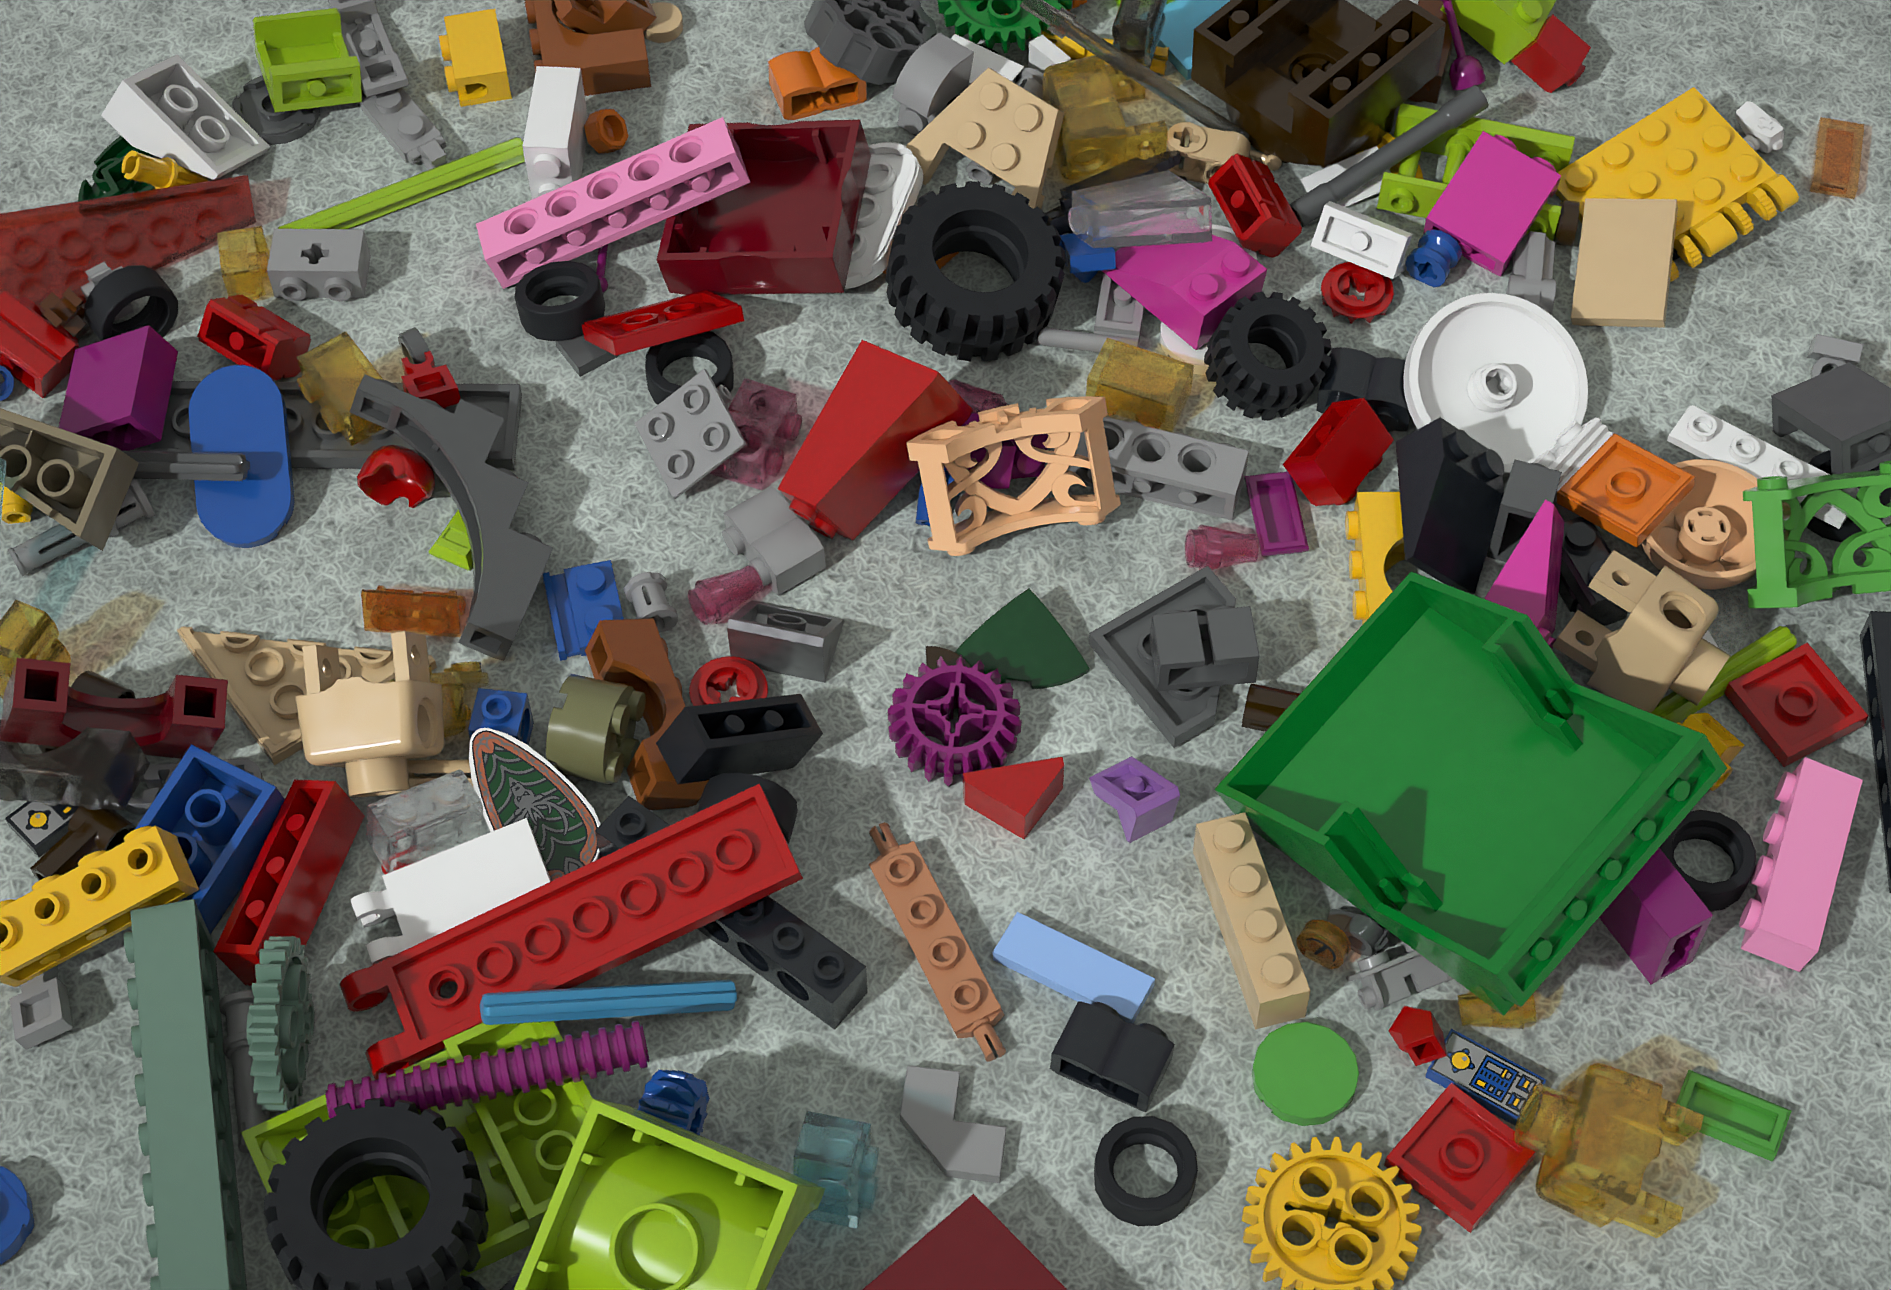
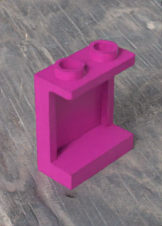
(1493, 201)

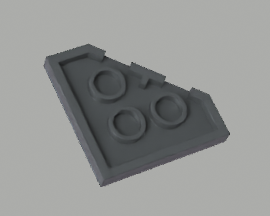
(1127, 653)

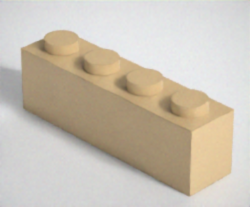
(1251, 921)

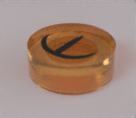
(1324, 943)

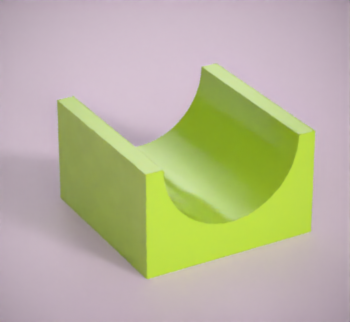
(662, 1211)

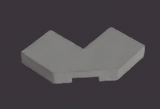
(956, 1147)

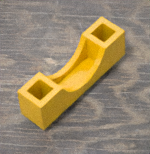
(1378, 546)

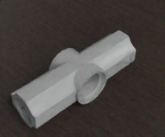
(1533, 271)

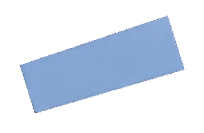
(1072, 967)

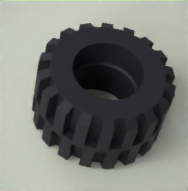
(1284, 329)

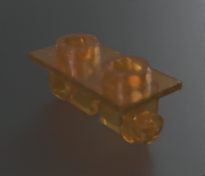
(412, 612)

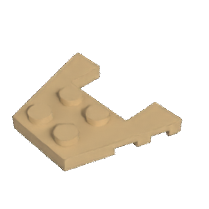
(998, 129)

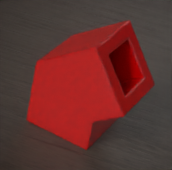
(1418, 1035)

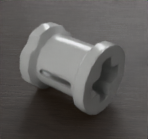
(652, 602)

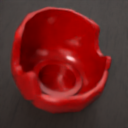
(396, 473)

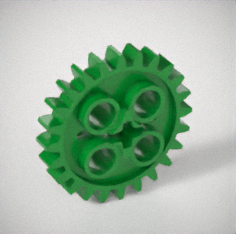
(984, 20)

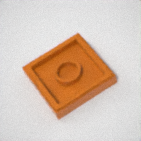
(1625, 490)

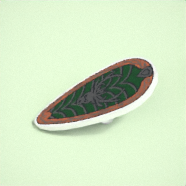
(521, 785)

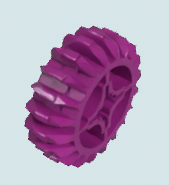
(918, 711)

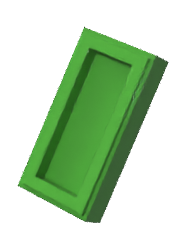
(1735, 1115)

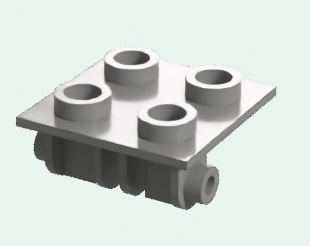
(691, 433)

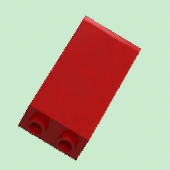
(858, 443)

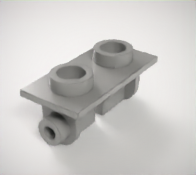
(1384, 977)

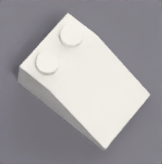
(182, 118)

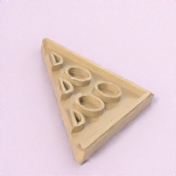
(269, 676)

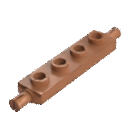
(937, 941)

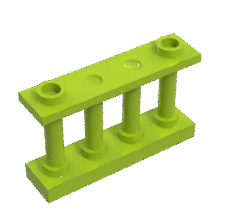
(1417, 196)

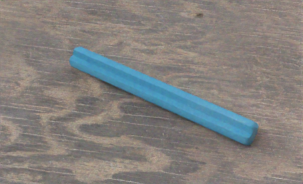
(607, 1002)

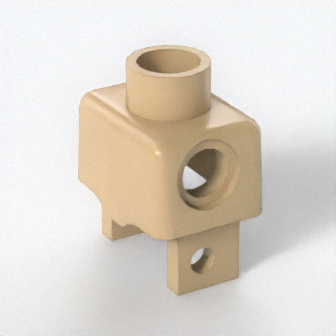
(1658, 643)
(371, 724)

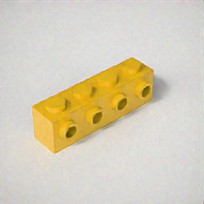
(90, 902)

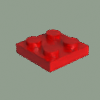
(1796, 704)
(1460, 1157)

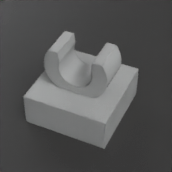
(1833, 353)

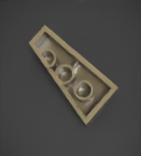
(65, 475)

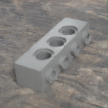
(1182, 471)

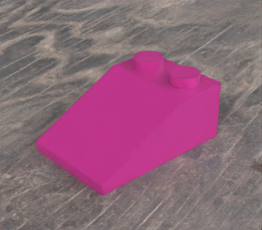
(1188, 283)
(1533, 572)

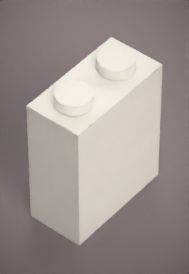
(555, 129)

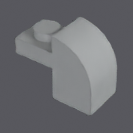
(930, 80)

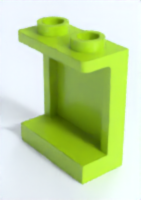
(306, 60)

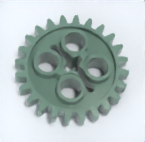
(280, 1023)

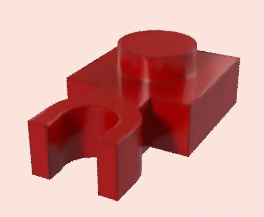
(430, 382)

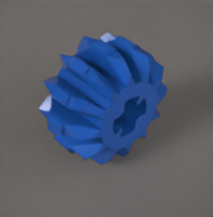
(676, 1099)

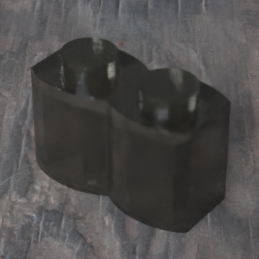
(1139, 28)

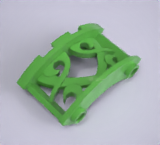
(1778, 509)

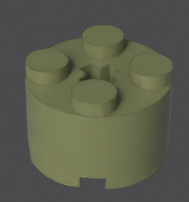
(594, 729)

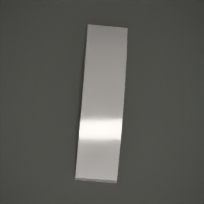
(368, 41)

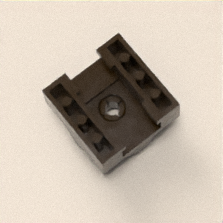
(1315, 73)

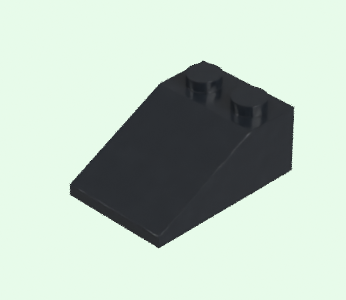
(1448, 502)

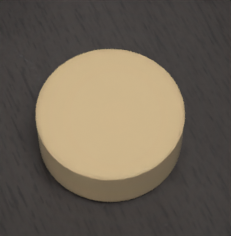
(667, 24)

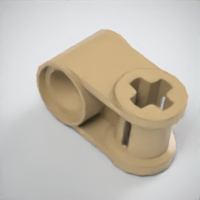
(1206, 149)

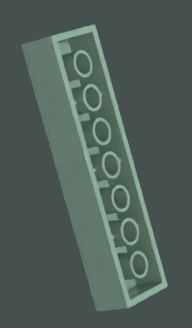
(185, 1101)

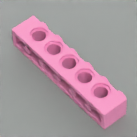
(613, 202)

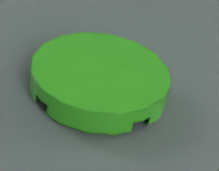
(1305, 1073)

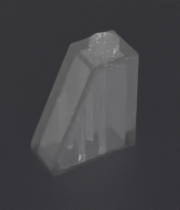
(1141, 212)

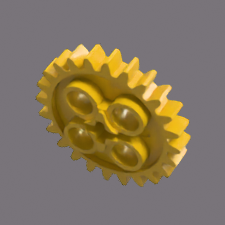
(1346, 1181)

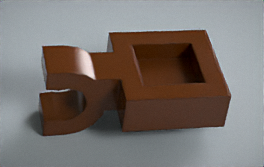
(66, 313)

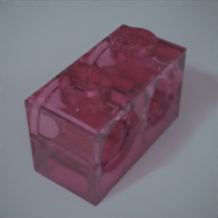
(766, 421)

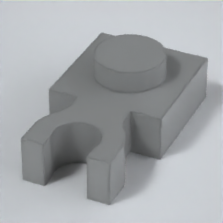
(41, 1009)

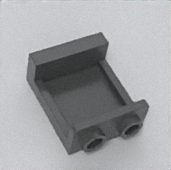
(1841, 411)

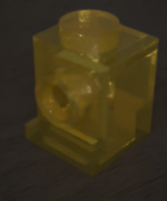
(244, 261)

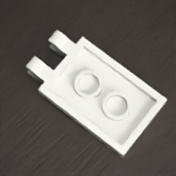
(453, 887)

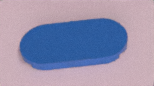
(246, 414)

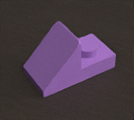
(1139, 795)

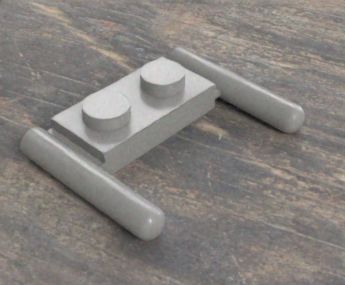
(1117, 318)

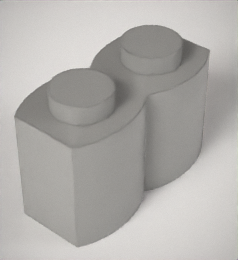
(773, 540)

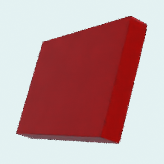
(662, 322)

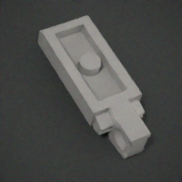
(406, 127)

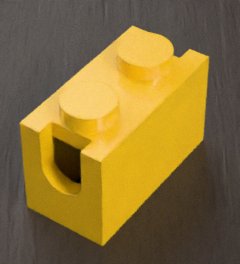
(476, 56)

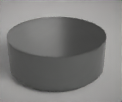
(413, 345)

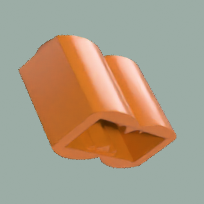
(809, 84)

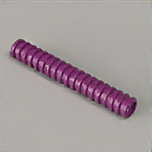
(501, 1071)

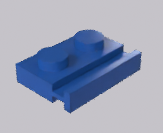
(579, 602)

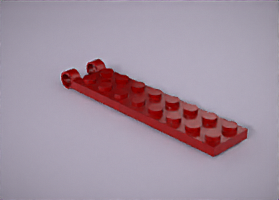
(579, 924)

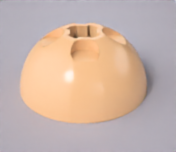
(1710, 530)

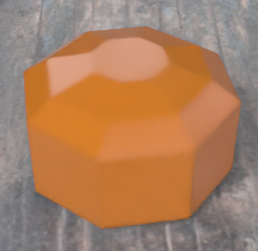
(606, 131)

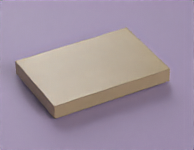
(1624, 262)

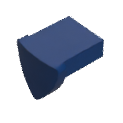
(1084, 260)

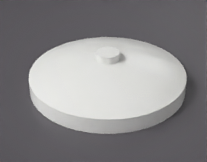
(1497, 374)

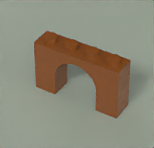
(606, 60)

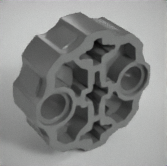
(869, 35)

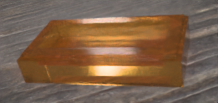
(1837, 158)

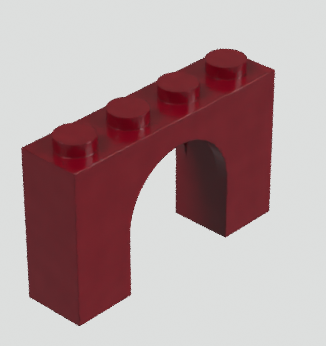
(48, 712)

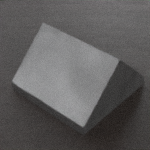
(784, 639)

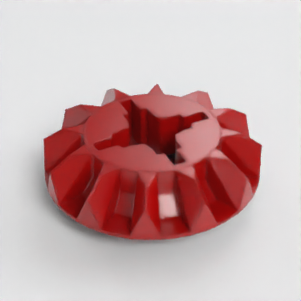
(1336, 288)
(722, 673)

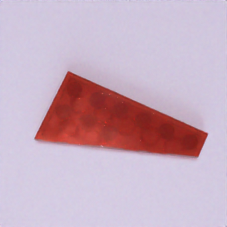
(56, 244)

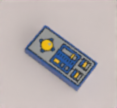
(1484, 1076)

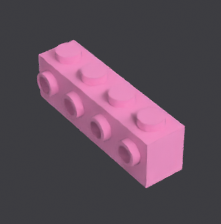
(1800, 864)

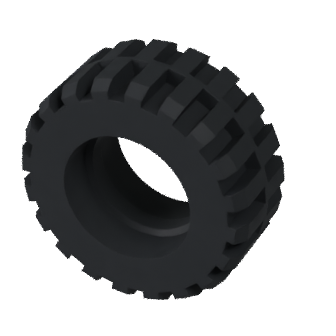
(983, 223)
(365, 1146)

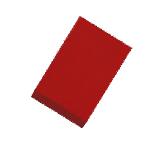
(1015, 793)

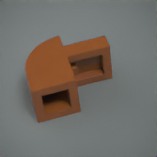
(605, 15)

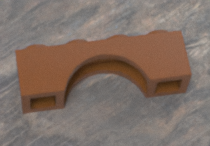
(637, 656)

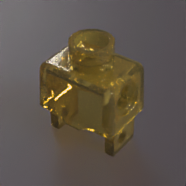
(1092, 126)
(1599, 1142)

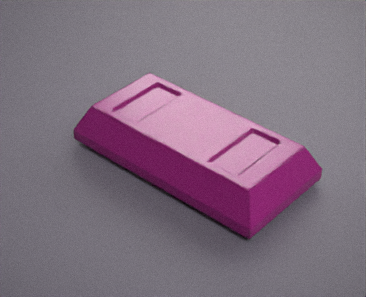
(1276, 514)

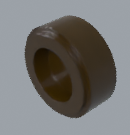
(1567, 223)

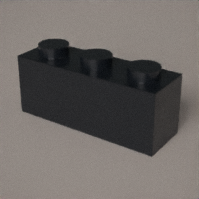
(739, 737)

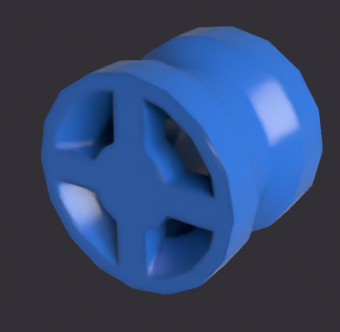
(1433, 258)

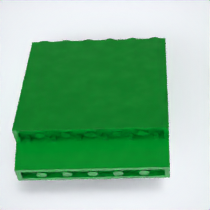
(1468, 787)

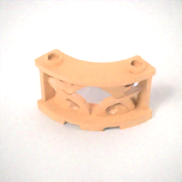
(953, 445)

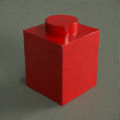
(1553, 56)

